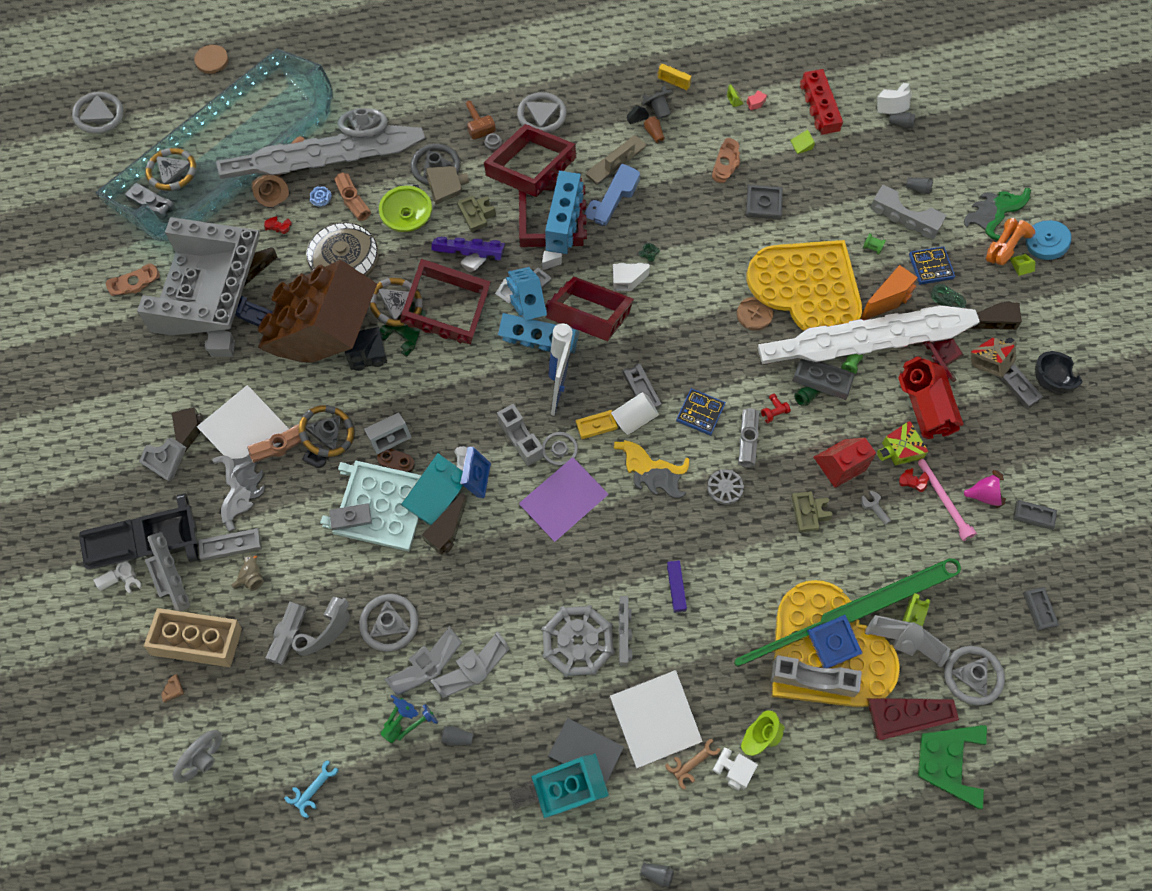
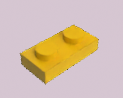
(674, 76)
(596, 424)

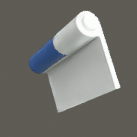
(559, 360)

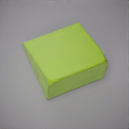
(734, 97)
(803, 142)
(1023, 264)

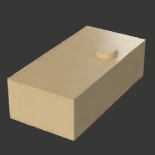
(193, 637)

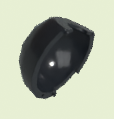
(1055, 372)

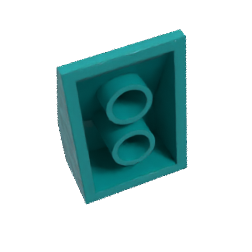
(434, 490)
(570, 785)

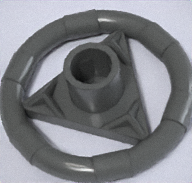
(433, 160)

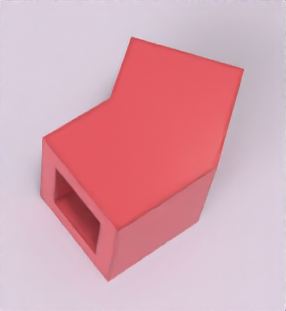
(756, 101)

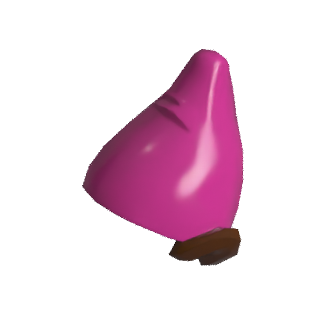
(988, 490)

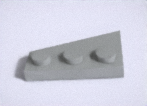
(625, 633)

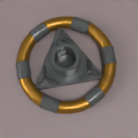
(326, 431)

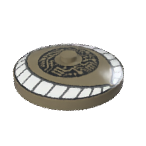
(345, 243)

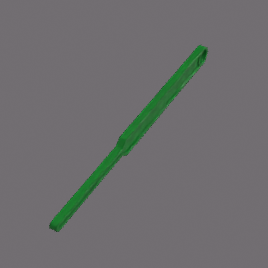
(866, 605)

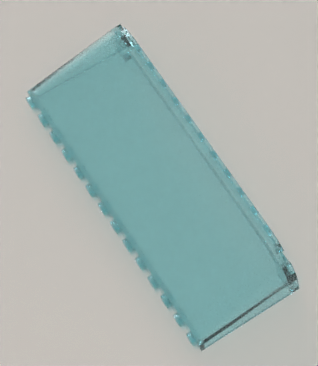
(291, 114)

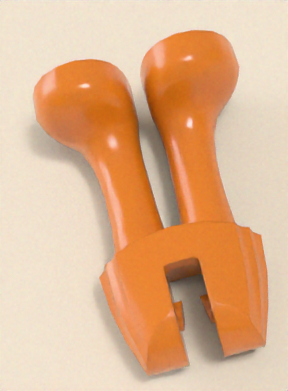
(1001, 252)

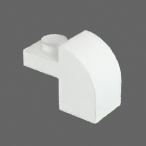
(894, 101)

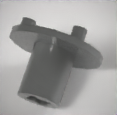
(659, 102)

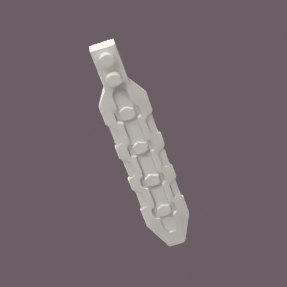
(873, 334)

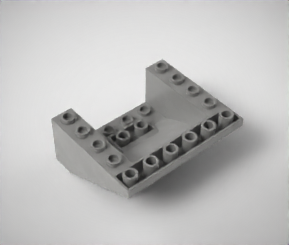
(202, 279)

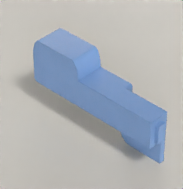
(622, 185)

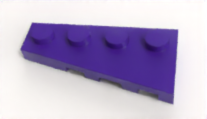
(468, 248)

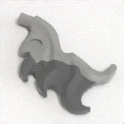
(243, 484)

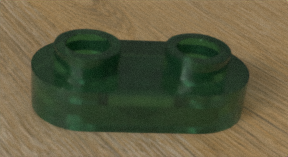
(949, 296)

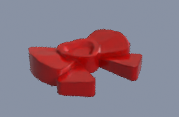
(274, 224)
(908, 479)

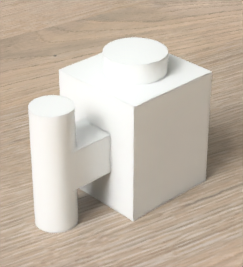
(739, 771)

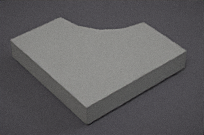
(163, 459)

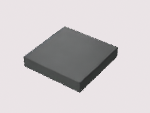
(764, 202)

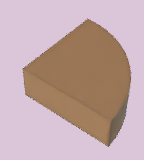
(172, 689)

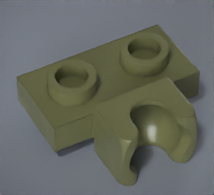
(476, 212)
(809, 511)

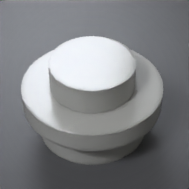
(493, 141)

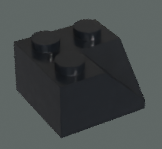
(367, 350)

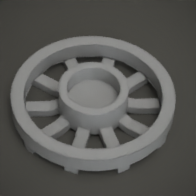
(559, 448)
(725, 486)

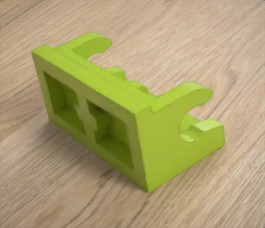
(916, 610)

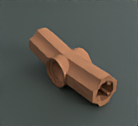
(351, 198)
(267, 449)

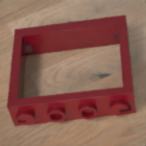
(495, 163)
(539, 240)
(451, 277)
(582, 320)

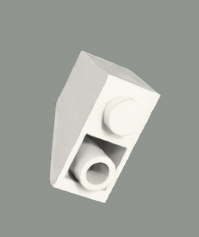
(628, 276)

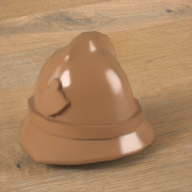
(269, 190)

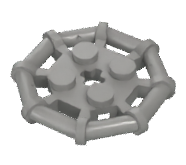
(579, 652)

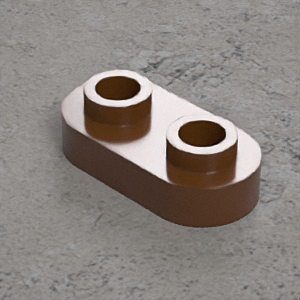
(395, 460)

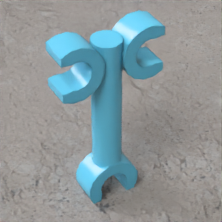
(302, 802)

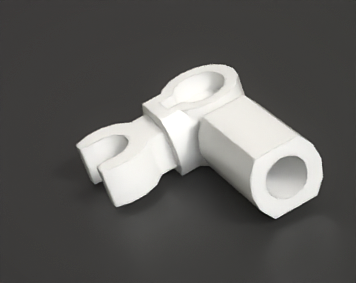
(123, 571)

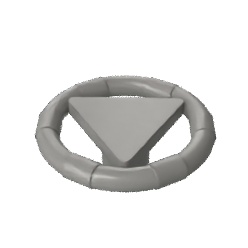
(542, 111)
(97, 112)
(362, 122)
(388, 622)
(974, 675)
(198, 756)

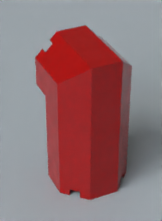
(930, 397)

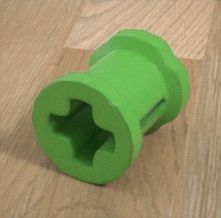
(874, 244)
(852, 362)

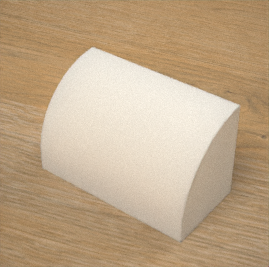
(635, 413)

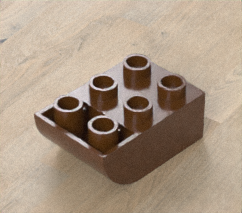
(317, 313)

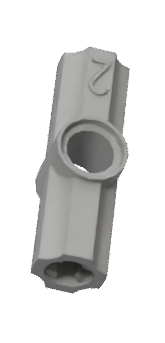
(747, 447)

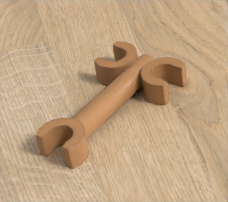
(681, 772)

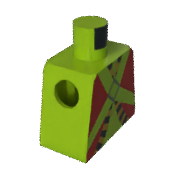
(903, 445)

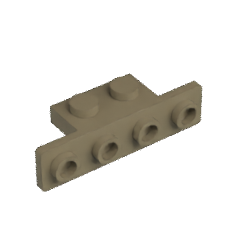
(615, 159)

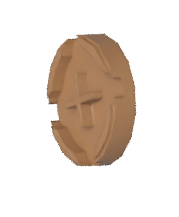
(211, 59)
(754, 314)

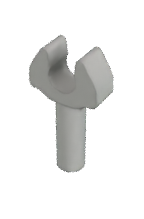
(875, 506)

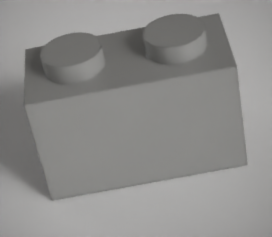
(387, 433)

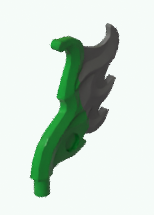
(992, 210)

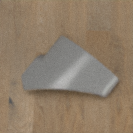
(338, 617)

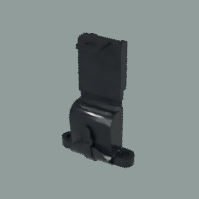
(129, 540)

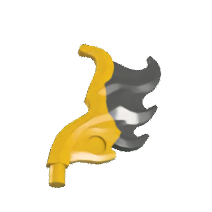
(652, 473)

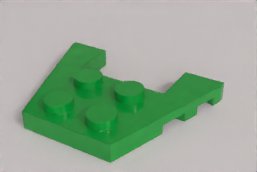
(943, 759)

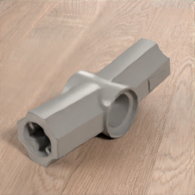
(285, 632)

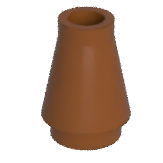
(653, 127)

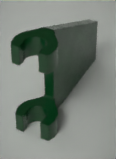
(408, 333)

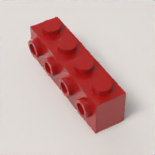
(821, 102)

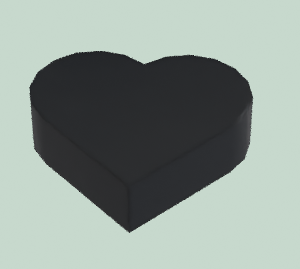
(637, 114)
(313, 459)

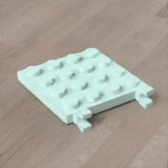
(385, 492)

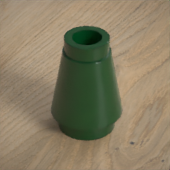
(805, 395)

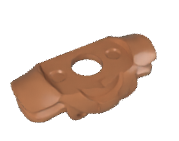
(728, 150)
(120, 285)

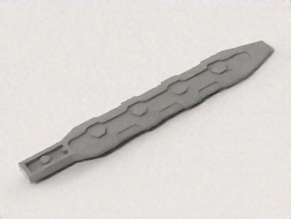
(319, 152)

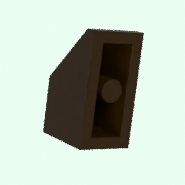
(185, 426)

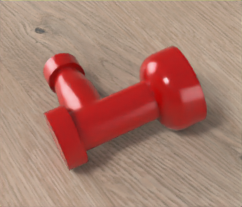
(779, 409)

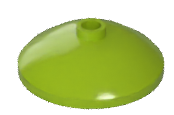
(404, 201)

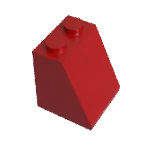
(845, 460)

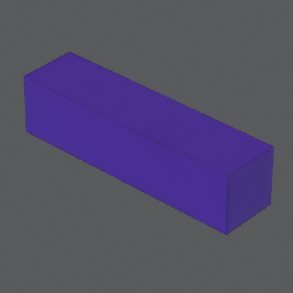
(676, 586)

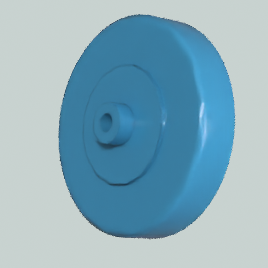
(1050, 240)

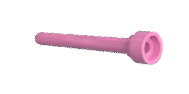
(964, 529)

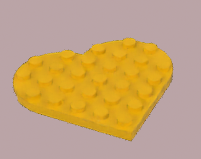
(807, 280)
(805, 607)

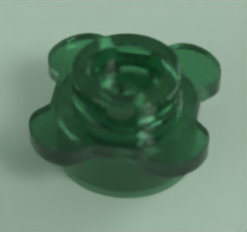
(649, 247)

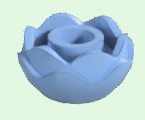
(320, 196)

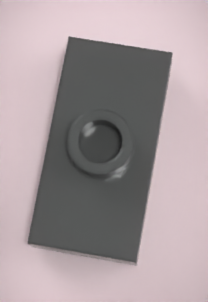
(1035, 514)
(1041, 609)

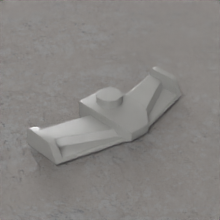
(909, 638)
(425, 663)
(472, 667)

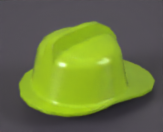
(763, 733)

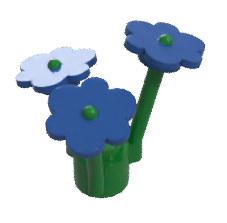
(392, 728)

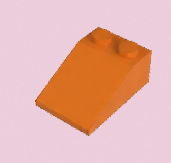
(891, 294)

